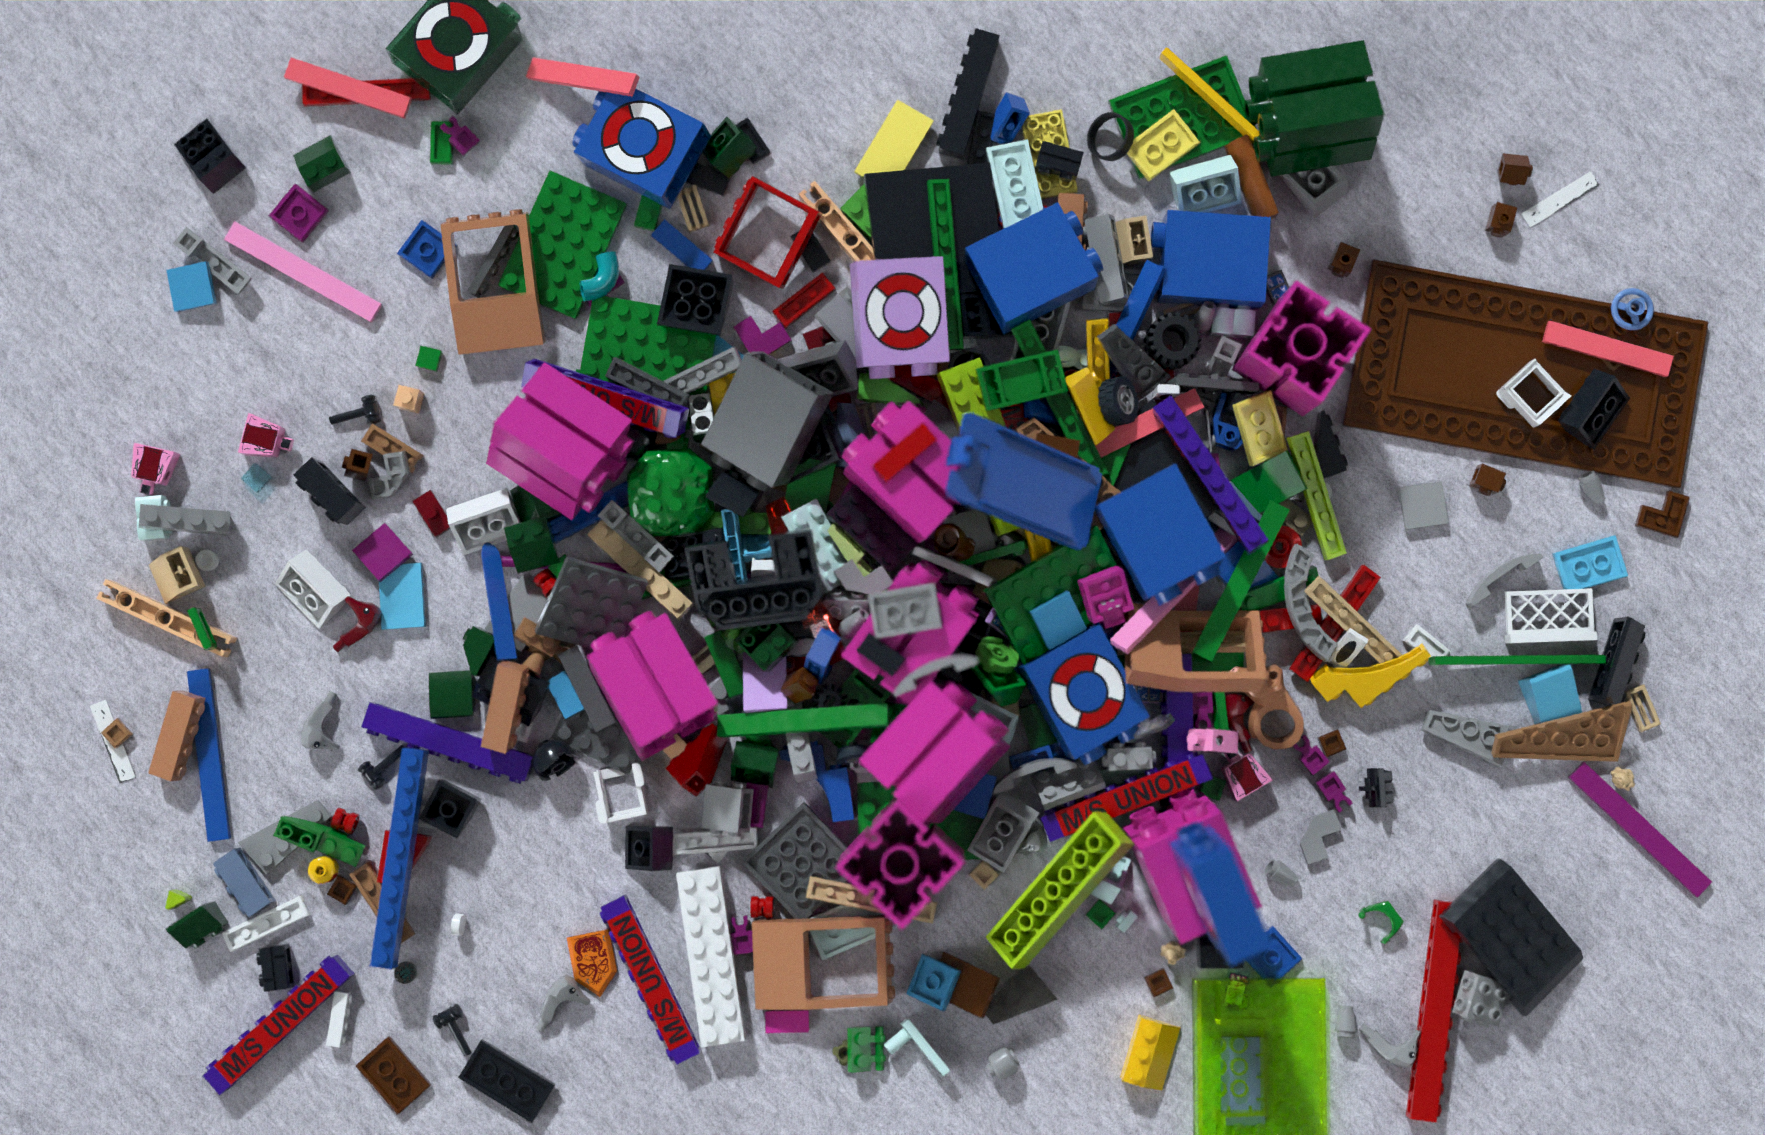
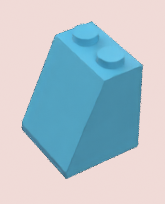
(1551, 694)

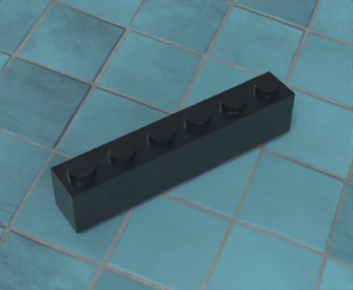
(968, 94)

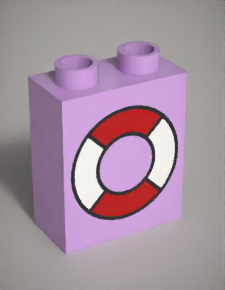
(899, 315)

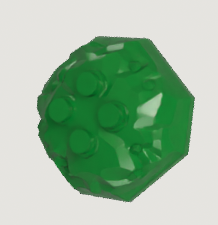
(670, 492)

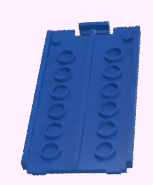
(1023, 481)

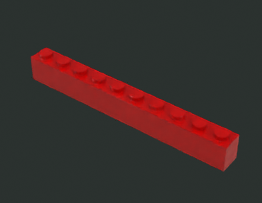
(1434, 1018)

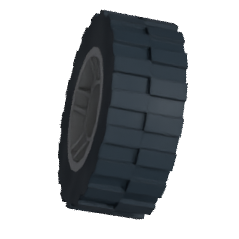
(1118, 401)

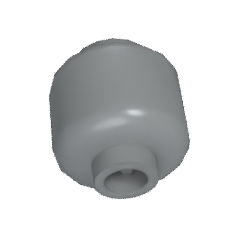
(1003, 1063)

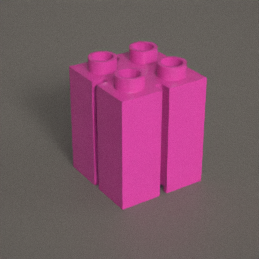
(1301, 349)
(560, 442)
(916, 493)
(920, 647)
(652, 684)
(937, 750)
(1151, 838)
(900, 862)

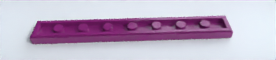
(1640, 829)

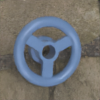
(1640, 308)

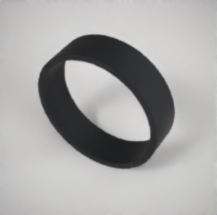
(1097, 123)

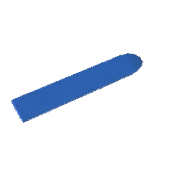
(498, 603)

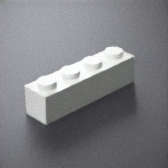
(338, 1018)

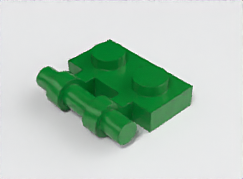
(859, 1049)

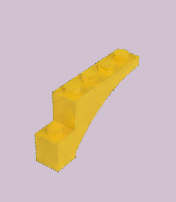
(1370, 681)

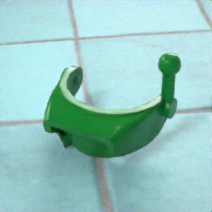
(1386, 908)

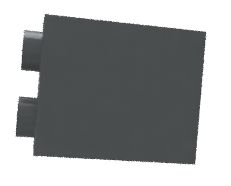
(766, 420)

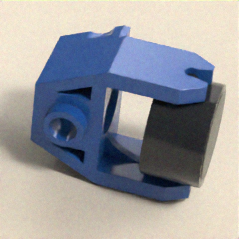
(1220, 428)

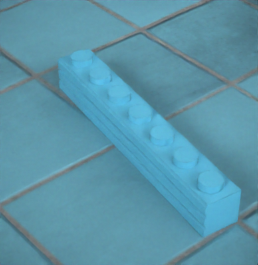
(733, 534)

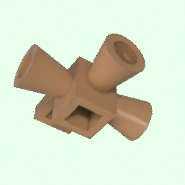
(541, 647)

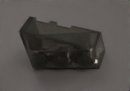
(1018, 995)

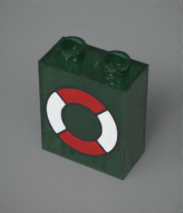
(455, 47)

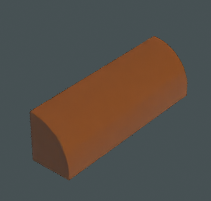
(1251, 178)

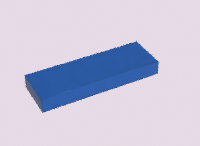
(681, 247)

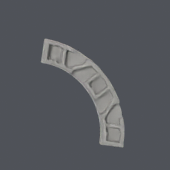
(1298, 604)

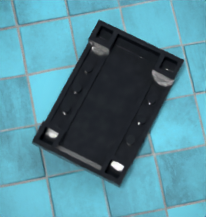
(1513, 935)

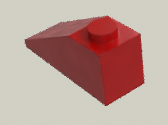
(1279, 619)

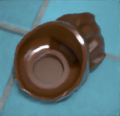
(953, 542)

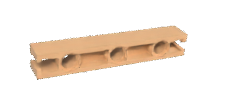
(839, 226)
(154, 611)

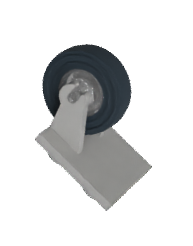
(850, 756)

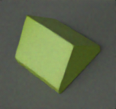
(176, 898)

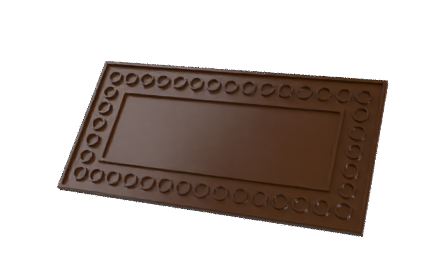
(1454, 340)

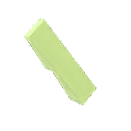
(850, 550)

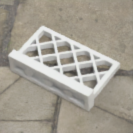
(1545, 634)

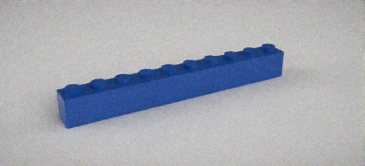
(399, 858)

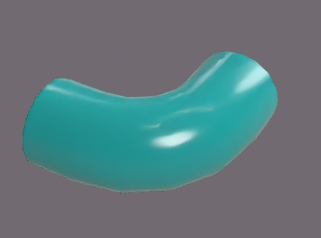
(604, 280)

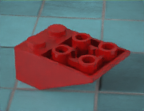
(698, 761)

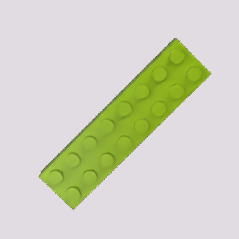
(964, 396)
(1059, 890)

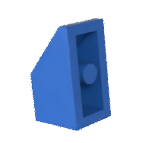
(1009, 118)

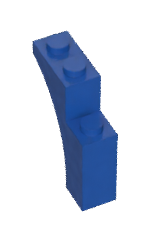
(833, 781)

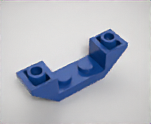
(821, 654)

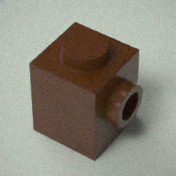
(1514, 169)
(1501, 219)
(1343, 260)
(357, 464)
(1488, 480)
(799, 685)

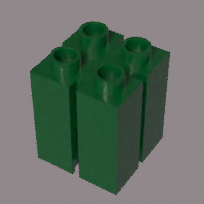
(1314, 108)

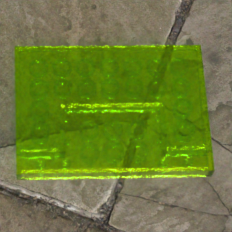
(1292, 1037)

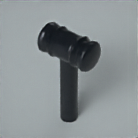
(368, 410)
(372, 773)
(448, 1018)

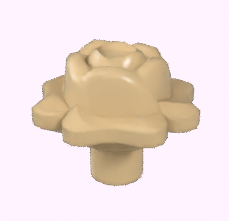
(1623, 778)
(1172, 952)

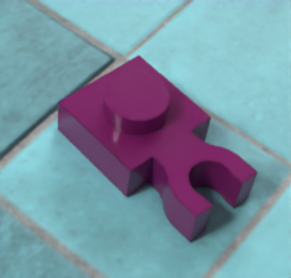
(460, 138)
(1201, 707)
(1312, 757)
(1332, 788)
(742, 938)

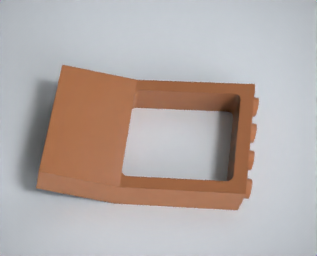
(494, 320)
(1158, 656)
(784, 963)

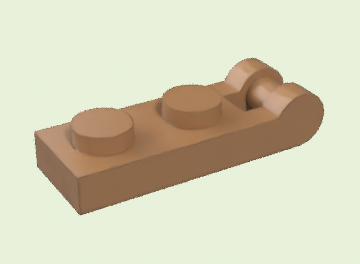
(386, 443)

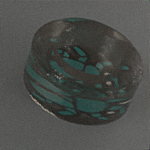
(405, 972)

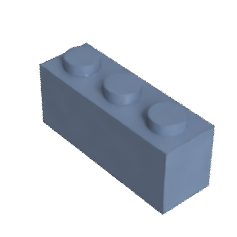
(243, 882)

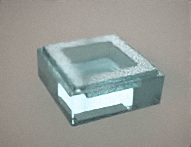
(256, 477)

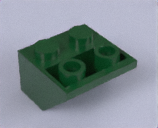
(767, 644)

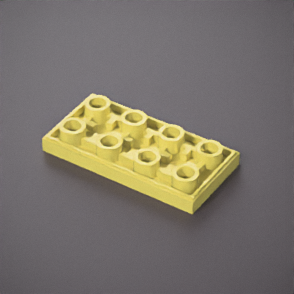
(1052, 129)
(895, 141)

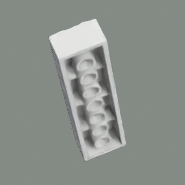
(711, 956)

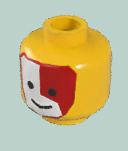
(330, 869)

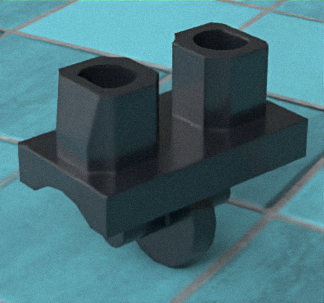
(1375, 787)

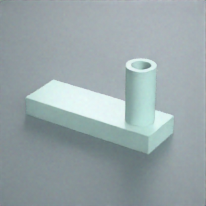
(910, 1032)

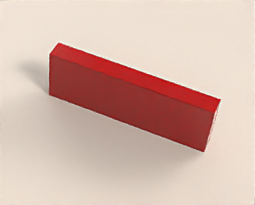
(804, 300)
(904, 452)

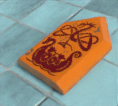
(592, 960)

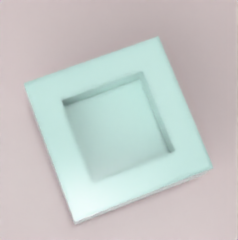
(1125, 920)

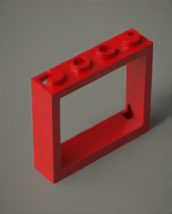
(740, 208)

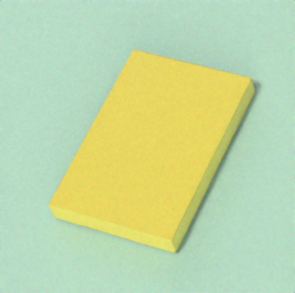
(1162, 145)
(1260, 428)

